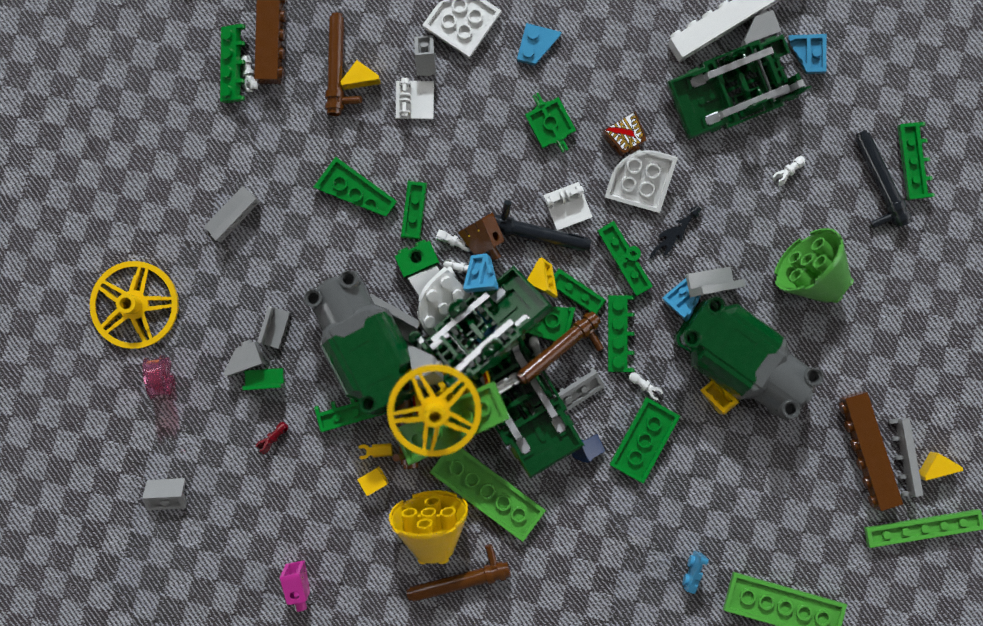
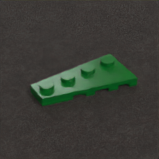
(352, 187)
(554, 324)

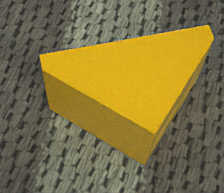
(359, 76)
(543, 278)
(719, 398)
(938, 466)

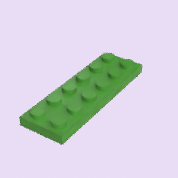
(492, 413)
(488, 492)
(780, 604)

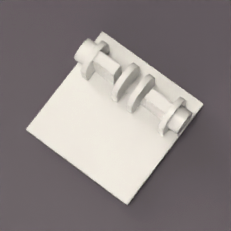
(414, 99)
(568, 206)

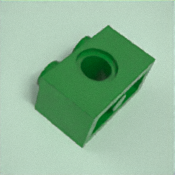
(428, 258)

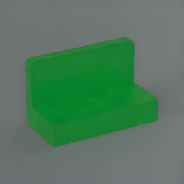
(264, 379)

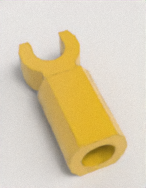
(377, 450)

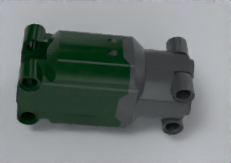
(361, 342)
(747, 358)

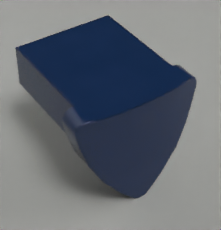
(592, 448)

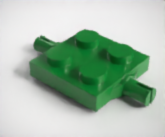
(550, 123)

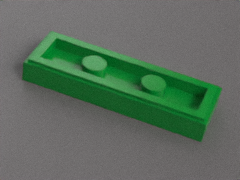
(413, 210)
(578, 292)

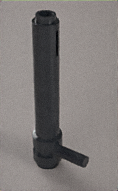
(895, 205)
(510, 226)

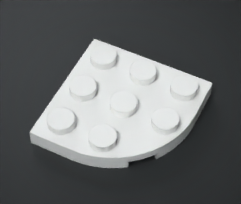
(462, 23)
(642, 179)
(437, 297)

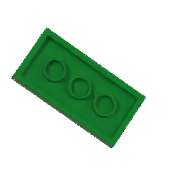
(644, 440)

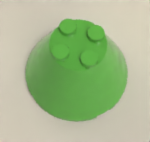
(815, 267)

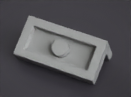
(274, 327)
(165, 494)

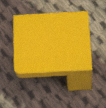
(373, 481)

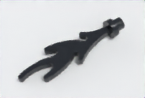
(672, 233)

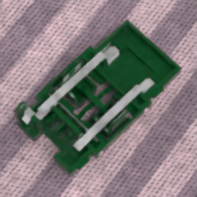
(704, 101)
(512, 307)
(545, 435)

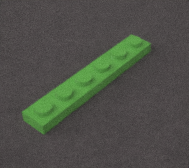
(924, 528)

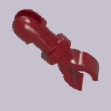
(272, 437)

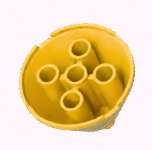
(430, 524)

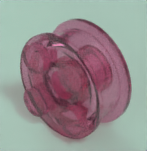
(157, 376)

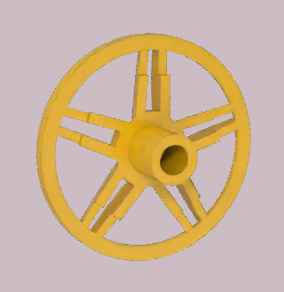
(134, 304)
(434, 410)

